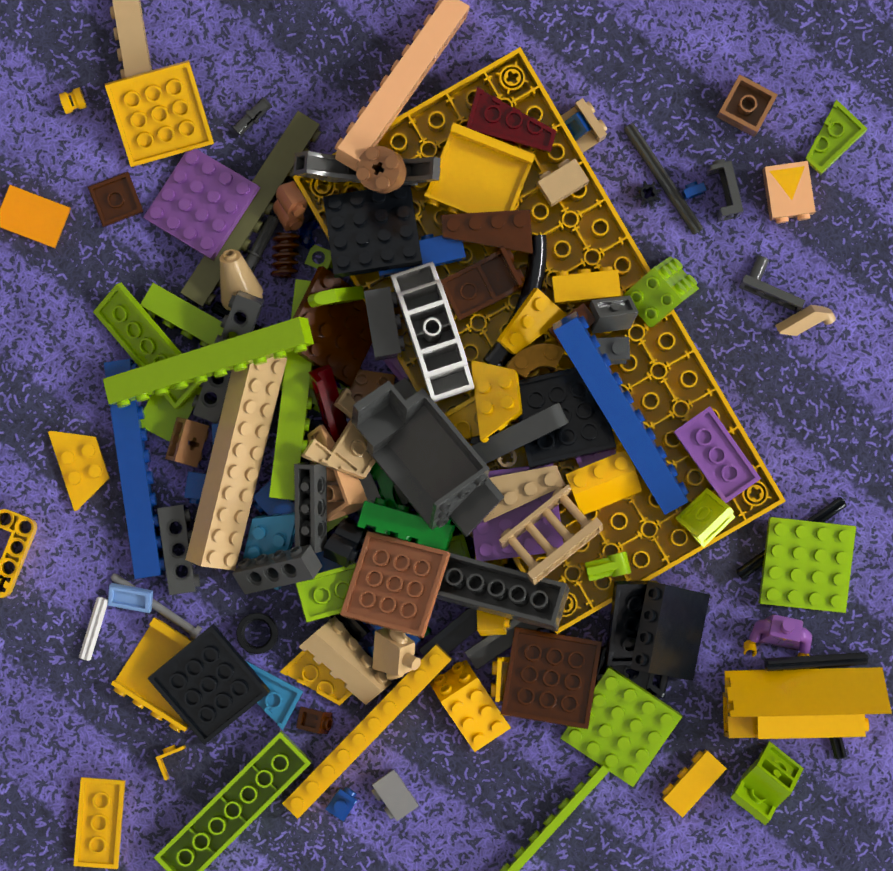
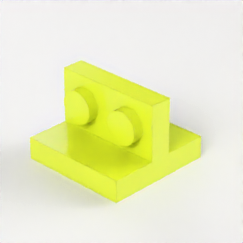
(705, 517)

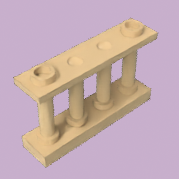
(554, 556)

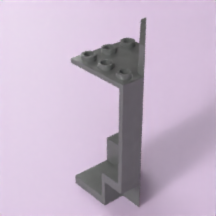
(426, 456)

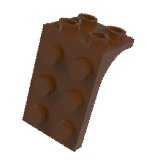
(483, 283)

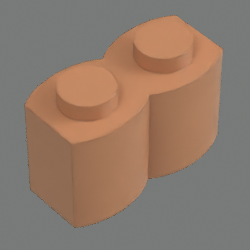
(290, 206)

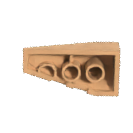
(344, 491)

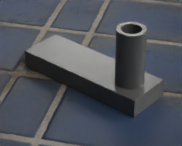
(753, 284)

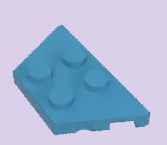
(270, 535)

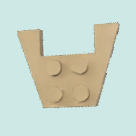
(350, 450)

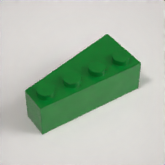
(404, 524)

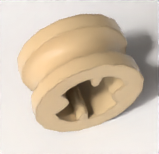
(508, 464)

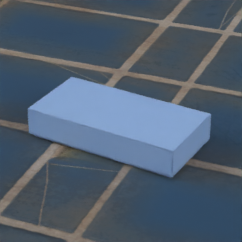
(130, 598)

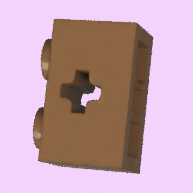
(185, 431)

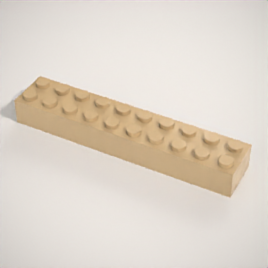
(235, 465)

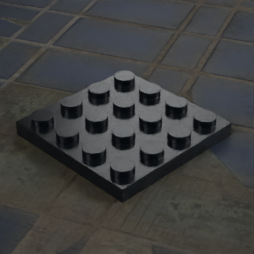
(372, 231)
(587, 426)
(209, 684)

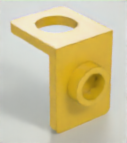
(167, 751)

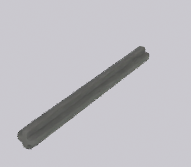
(663, 178)

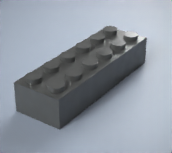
(503, 592)

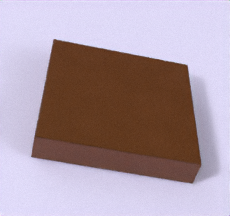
(115, 199)

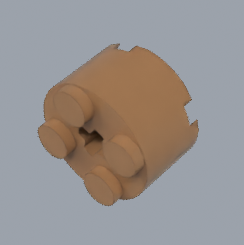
(372, 161)

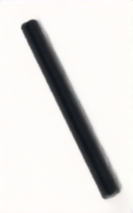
(821, 516)

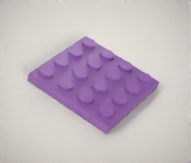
(201, 203)
(487, 534)

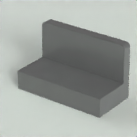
(613, 314)

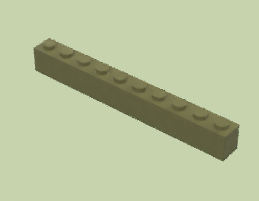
(272, 174)

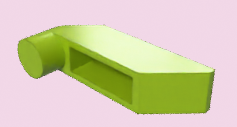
(336, 296)

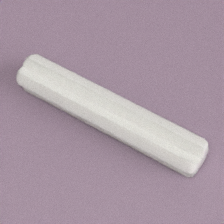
(93, 628)

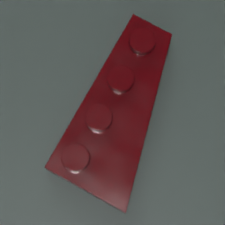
(508, 123)

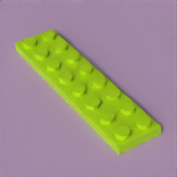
(328, 589)

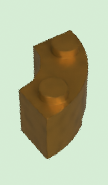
(535, 358)

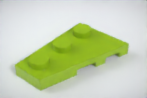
(836, 136)

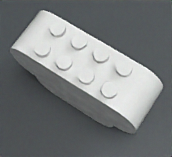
(432, 331)

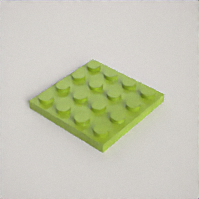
(807, 564)
(623, 727)

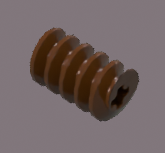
(285, 255)

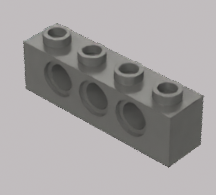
(310, 505)
(167, 517)
(277, 569)

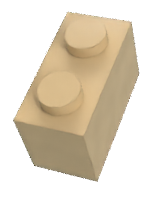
(562, 182)

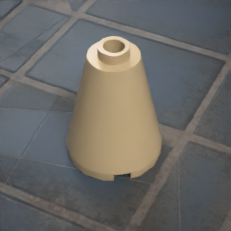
(236, 276)

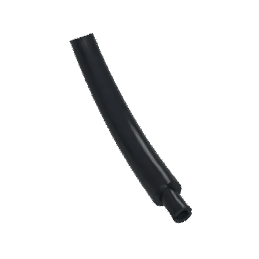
(533, 279)

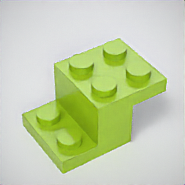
(767, 783)

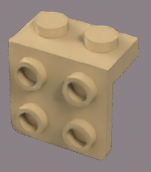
(598, 127)

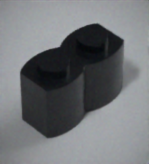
(345, 543)

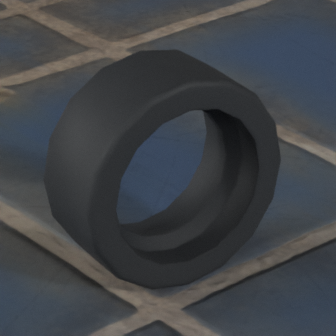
(241, 635)

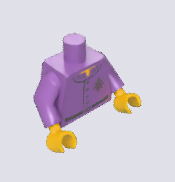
(780, 632)

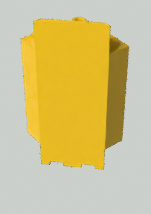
(802, 702)

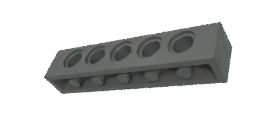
(251, 307)

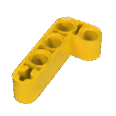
(9, 554)

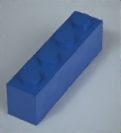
(434, 249)

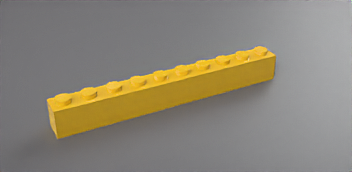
(366, 731)

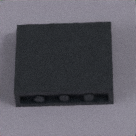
(670, 631)

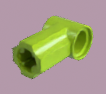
(613, 566)

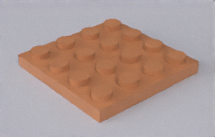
(395, 584)

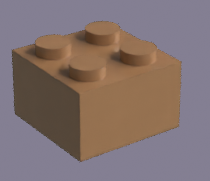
(747, 105)

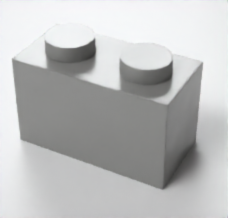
(395, 795)

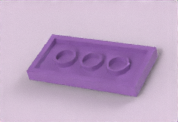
(717, 455)

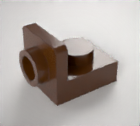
(314, 720)

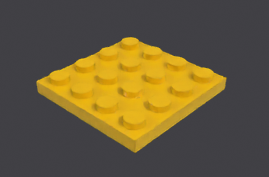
(159, 113)

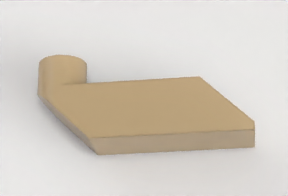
(805, 320)

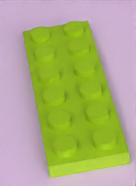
(139, 335)

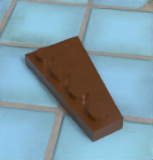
(491, 229)

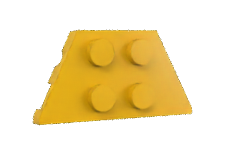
(496, 397)
(80, 465)

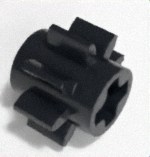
(649, 201)

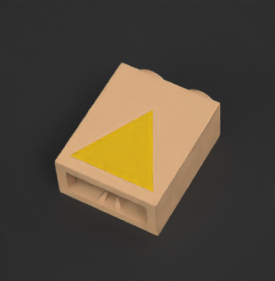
(789, 191)

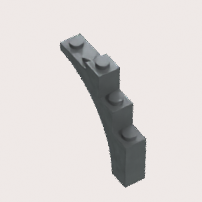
(327, 168)

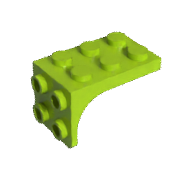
(661, 290)

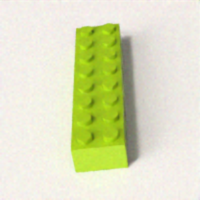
(235, 806)

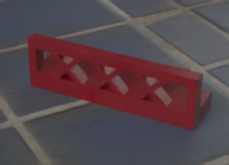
(326, 395)

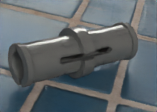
(252, 116)

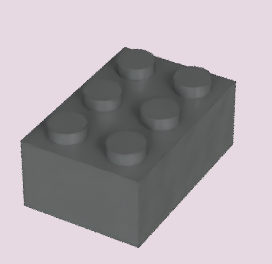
(384, 323)

